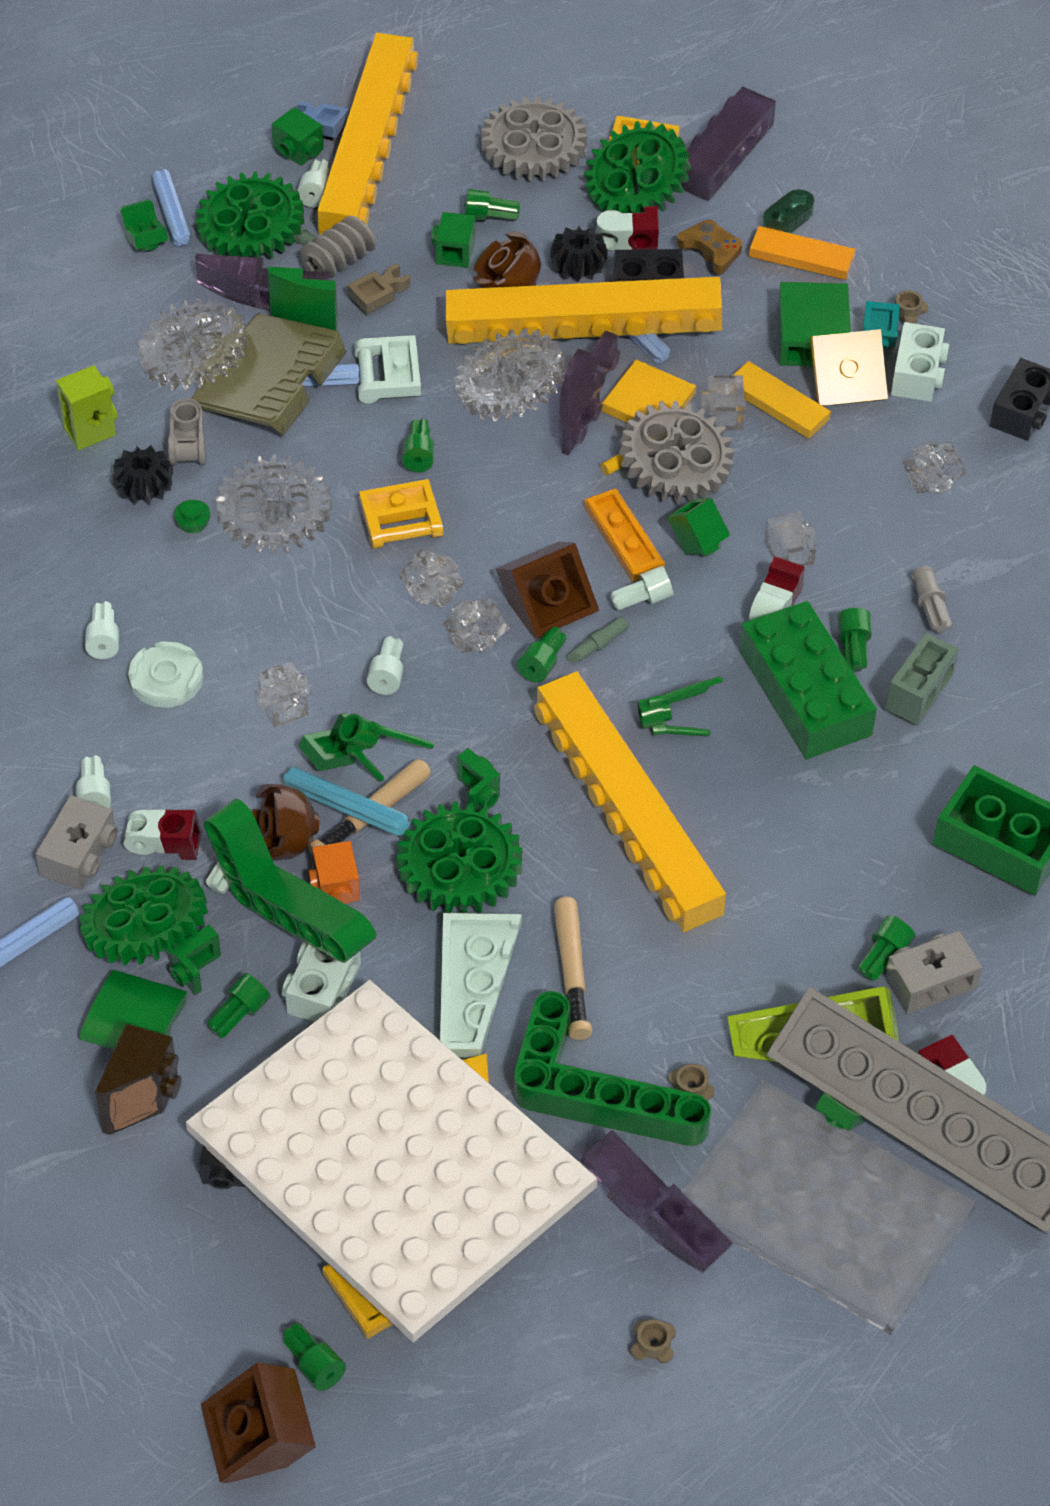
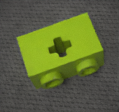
(87, 407)

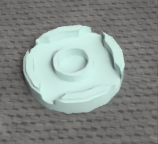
(165, 674)

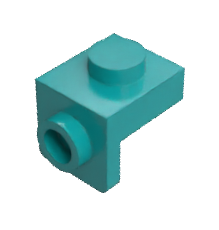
(882, 317)

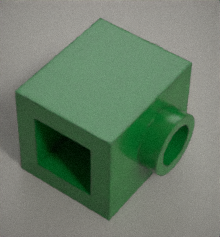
(297, 136)
(454, 239)
(699, 527)

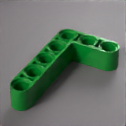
(277, 893)
(596, 1087)

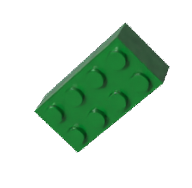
(807, 679)

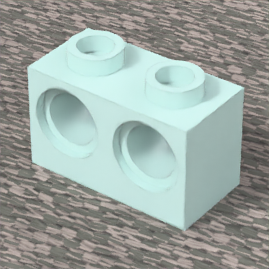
(918, 362)
(329, 979)

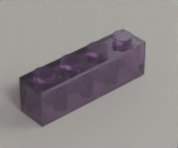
(727, 141)

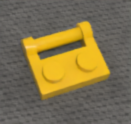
(400, 504)

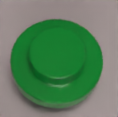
(192, 516)

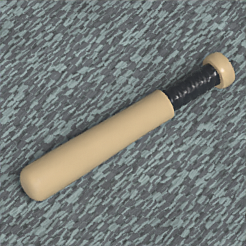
(387, 795)
(572, 964)

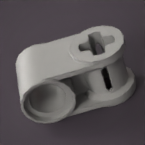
(186, 432)

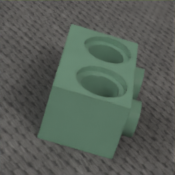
(921, 678)

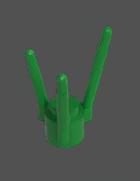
(657, 710)
(364, 734)

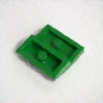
(302, 299)
(134, 1002)

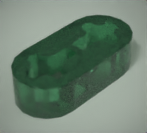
(784, 210)

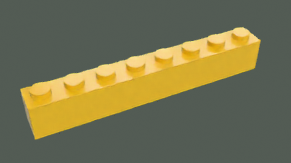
(368, 131)
(585, 309)
(630, 802)

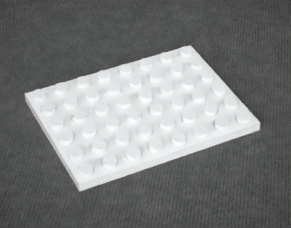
(392, 1158)

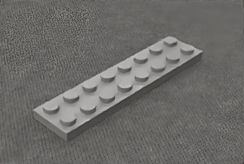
(919, 1104)

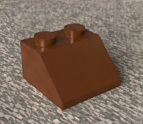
(548, 588)
(258, 1423)

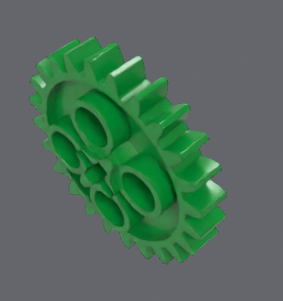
(659, 174)
(250, 216)
(459, 858)
(143, 915)

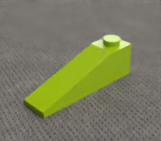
(757, 1030)

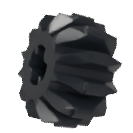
(578, 253)
(142, 474)

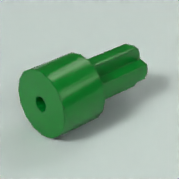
(482, 206)
(418, 447)
(855, 631)
(541, 656)
(887, 939)
(245, 998)
(316, 1360)

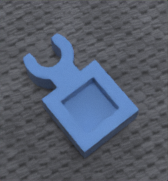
(330, 116)

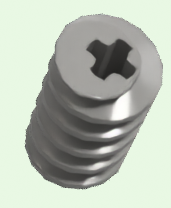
(338, 246)

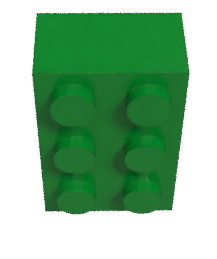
(998, 829)

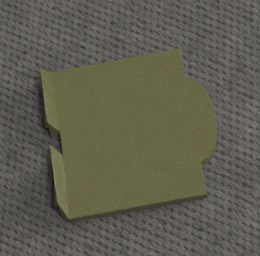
(270, 376)

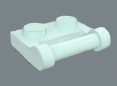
(399, 367)

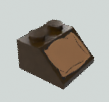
(137, 1079)

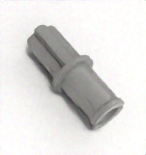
(931, 599)

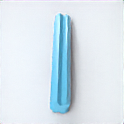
(347, 801)

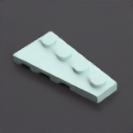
(473, 972)

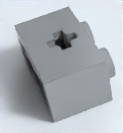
(76, 843)
(933, 971)

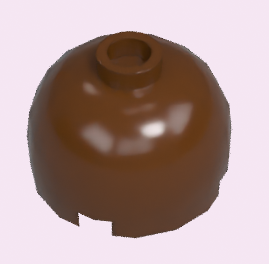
(509, 263)
(285, 820)

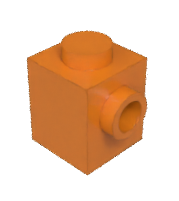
(335, 871)

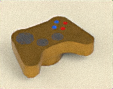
(714, 242)

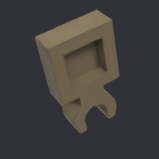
(375, 290)

